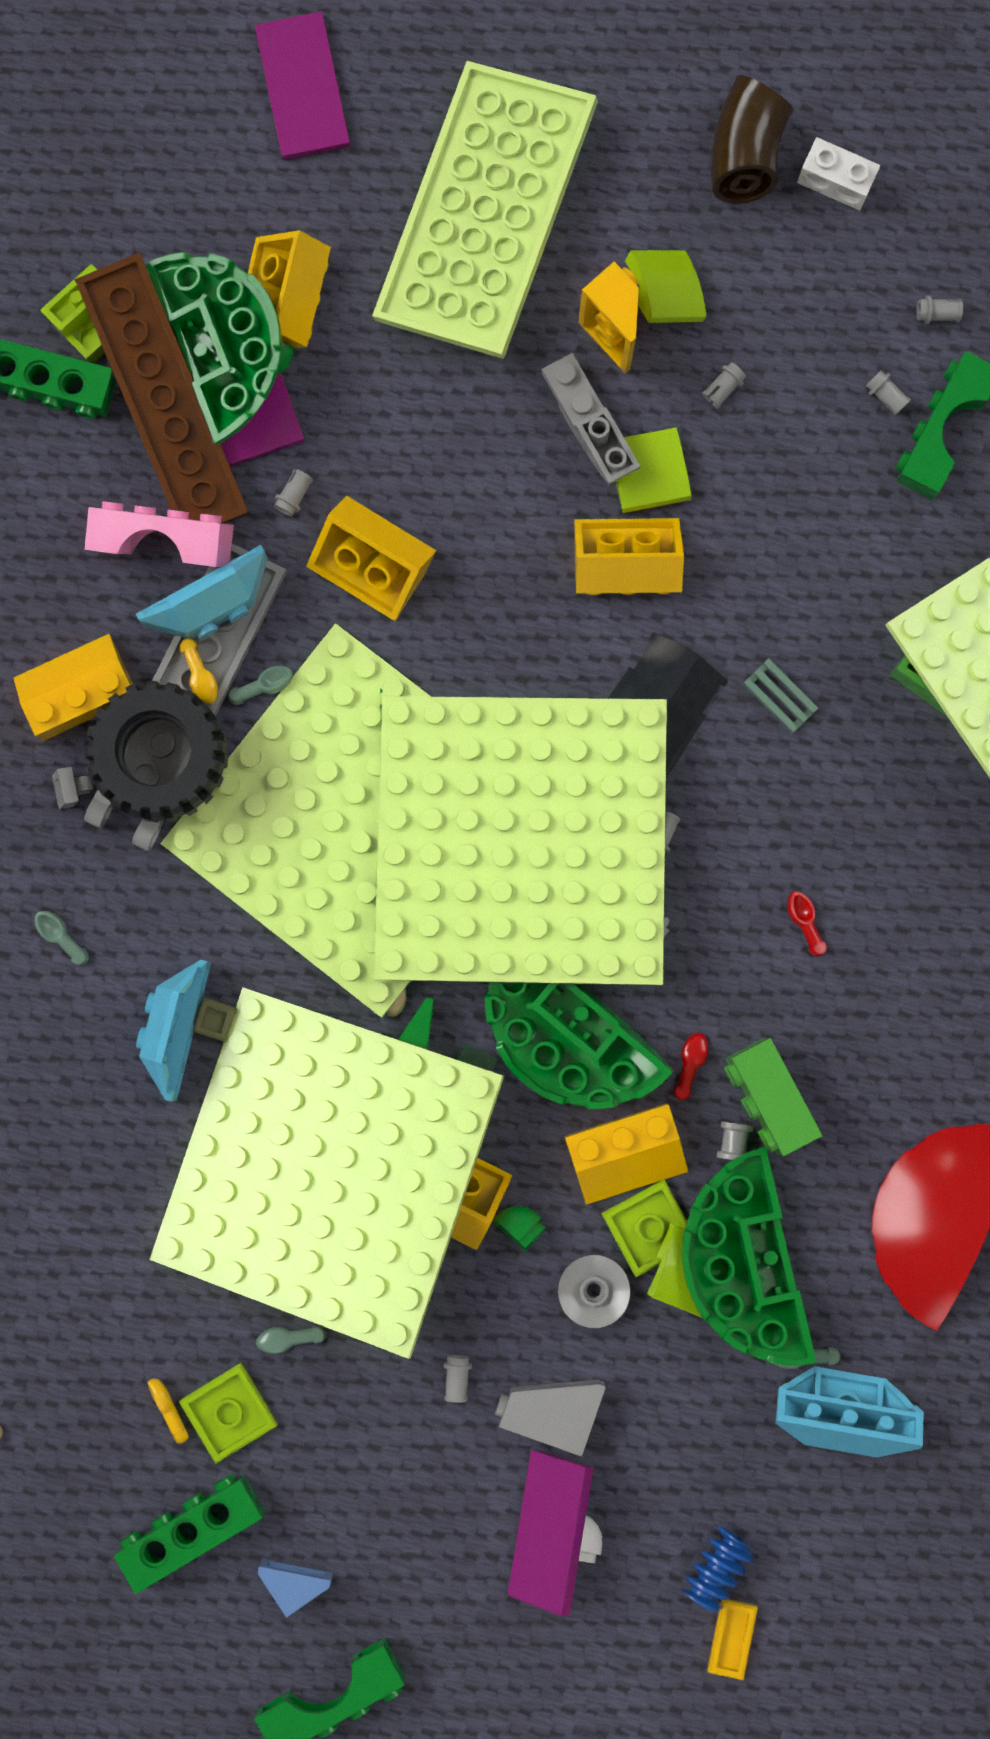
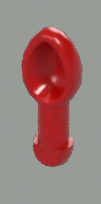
(803, 914)
(693, 1056)

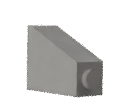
(553, 1412)

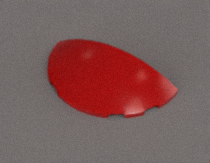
(933, 1219)

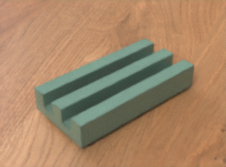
(790, 686)

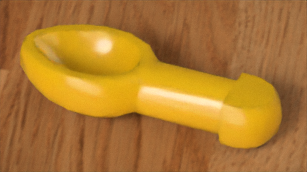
(201, 680)
(166, 1406)

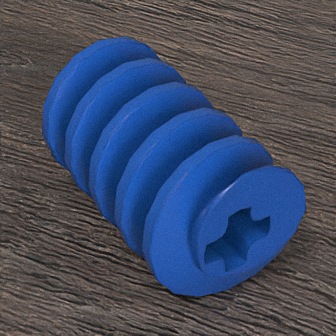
(719, 1570)

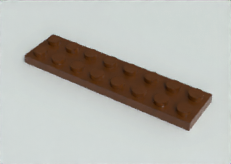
(159, 390)

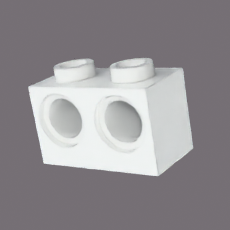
(838, 173)

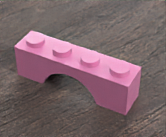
(119, 532)

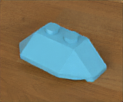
(209, 600)
(170, 1027)
(849, 1413)

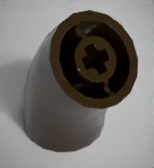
(748, 142)

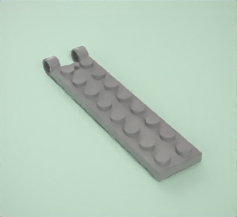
(160, 747)

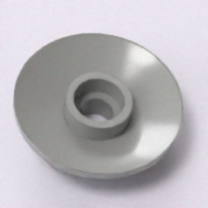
(598, 1310)

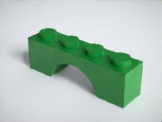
(929, 462)
(374, 1677)

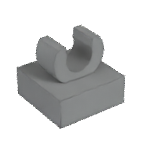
(68, 788)

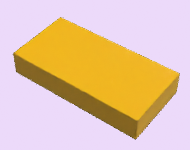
(732, 1639)

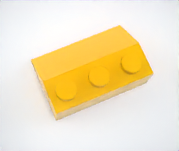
(292, 274)
(610, 313)
(628, 556)
(370, 557)
(71, 687)
(626, 1153)
(480, 1203)

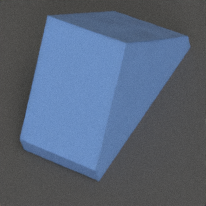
(292, 1584)

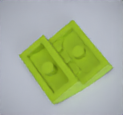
(667, 286)
(73, 321)
(661, 472)
(669, 1282)

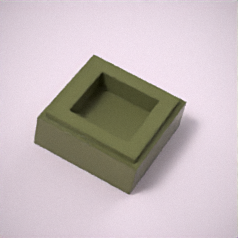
(214, 1019)

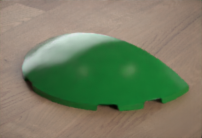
(224, 332)
(571, 1045)
(741, 1264)

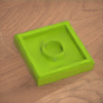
(642, 1224)
(228, 1412)

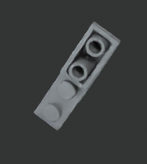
(590, 420)

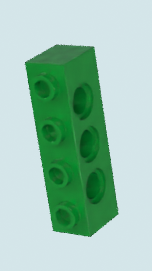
(97, 380)
(145, 1569)

